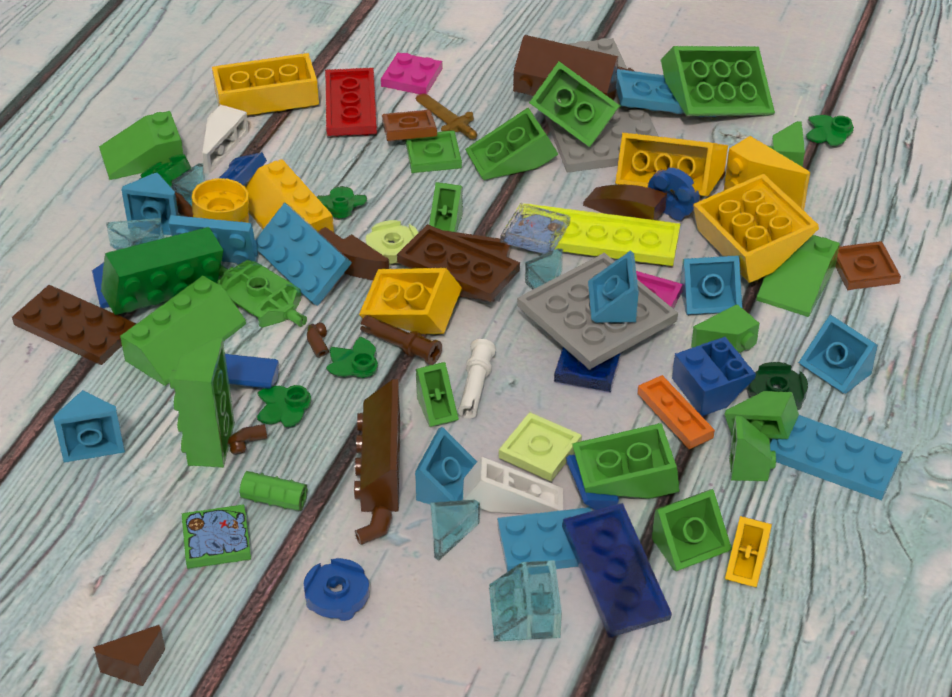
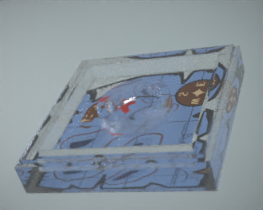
(535, 229)

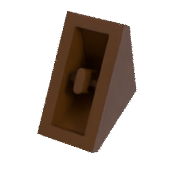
(131, 656)

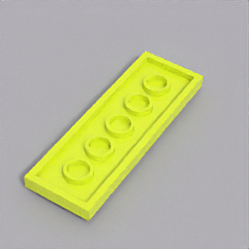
(616, 235)

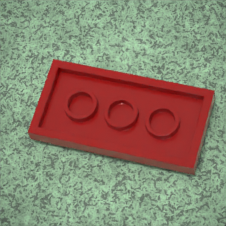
(350, 102)

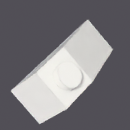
(223, 132)
(509, 490)

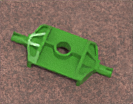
(271, 303)

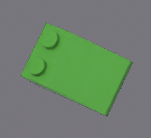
(574, 104)
(141, 146)
(512, 147)
(801, 277)
(628, 463)

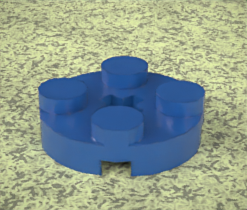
(682, 202)
(341, 603)

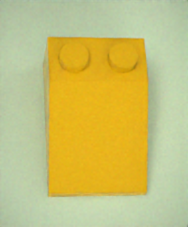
(753, 158)
(413, 298)

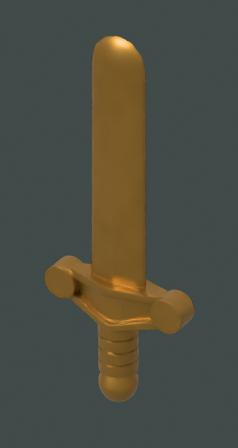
(454, 123)

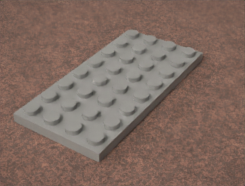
(606, 148)

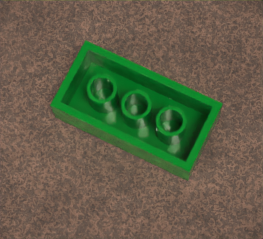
(159, 269)

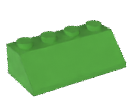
(180, 326)
(204, 404)

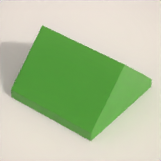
(690, 530)

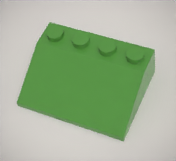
(718, 80)

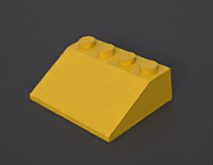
(755, 224)

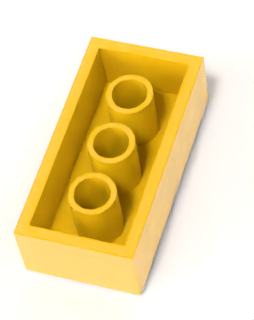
(267, 84)

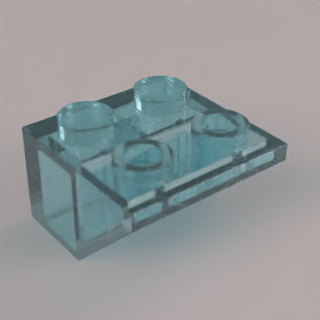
(526, 603)

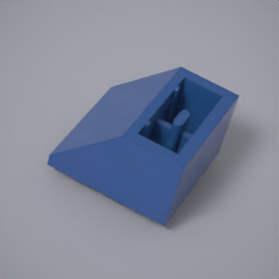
(711, 375)

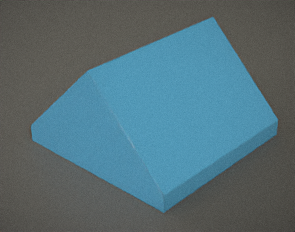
(150, 199)
(710, 284)
(615, 292)
(840, 355)
(88, 428)
(442, 470)

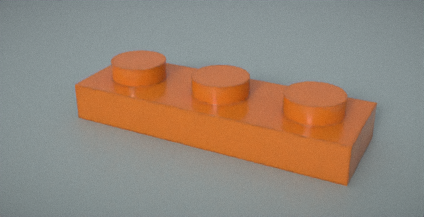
(676, 412)

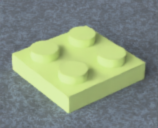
(539, 446)

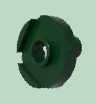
(779, 374)

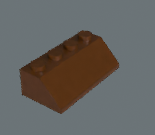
(540, 56)
(379, 449)

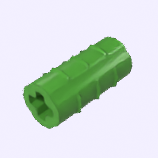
(273, 491)

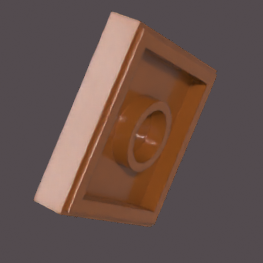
(409, 125)
(866, 266)

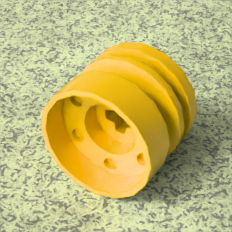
(221, 200)

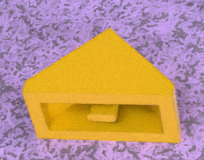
(748, 551)

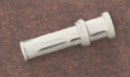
(477, 368)

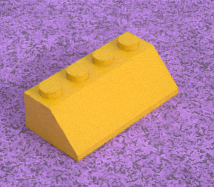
(646, 154)
(279, 184)

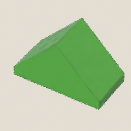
(447, 207)
(435, 394)

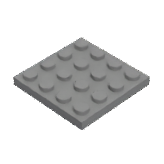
(565, 314)

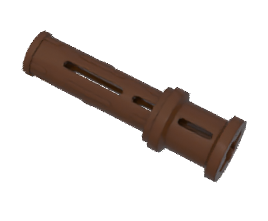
(411, 343)

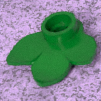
(830, 129)
(342, 201)
(355, 361)
(284, 404)

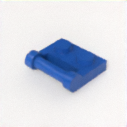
(244, 167)

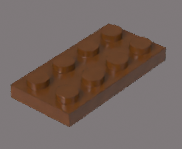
(472, 266)
(73, 324)

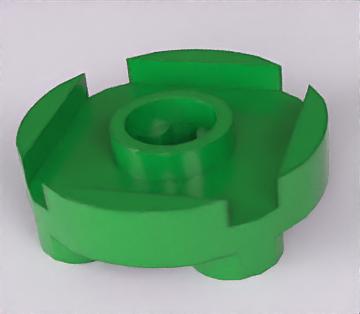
(169, 171)

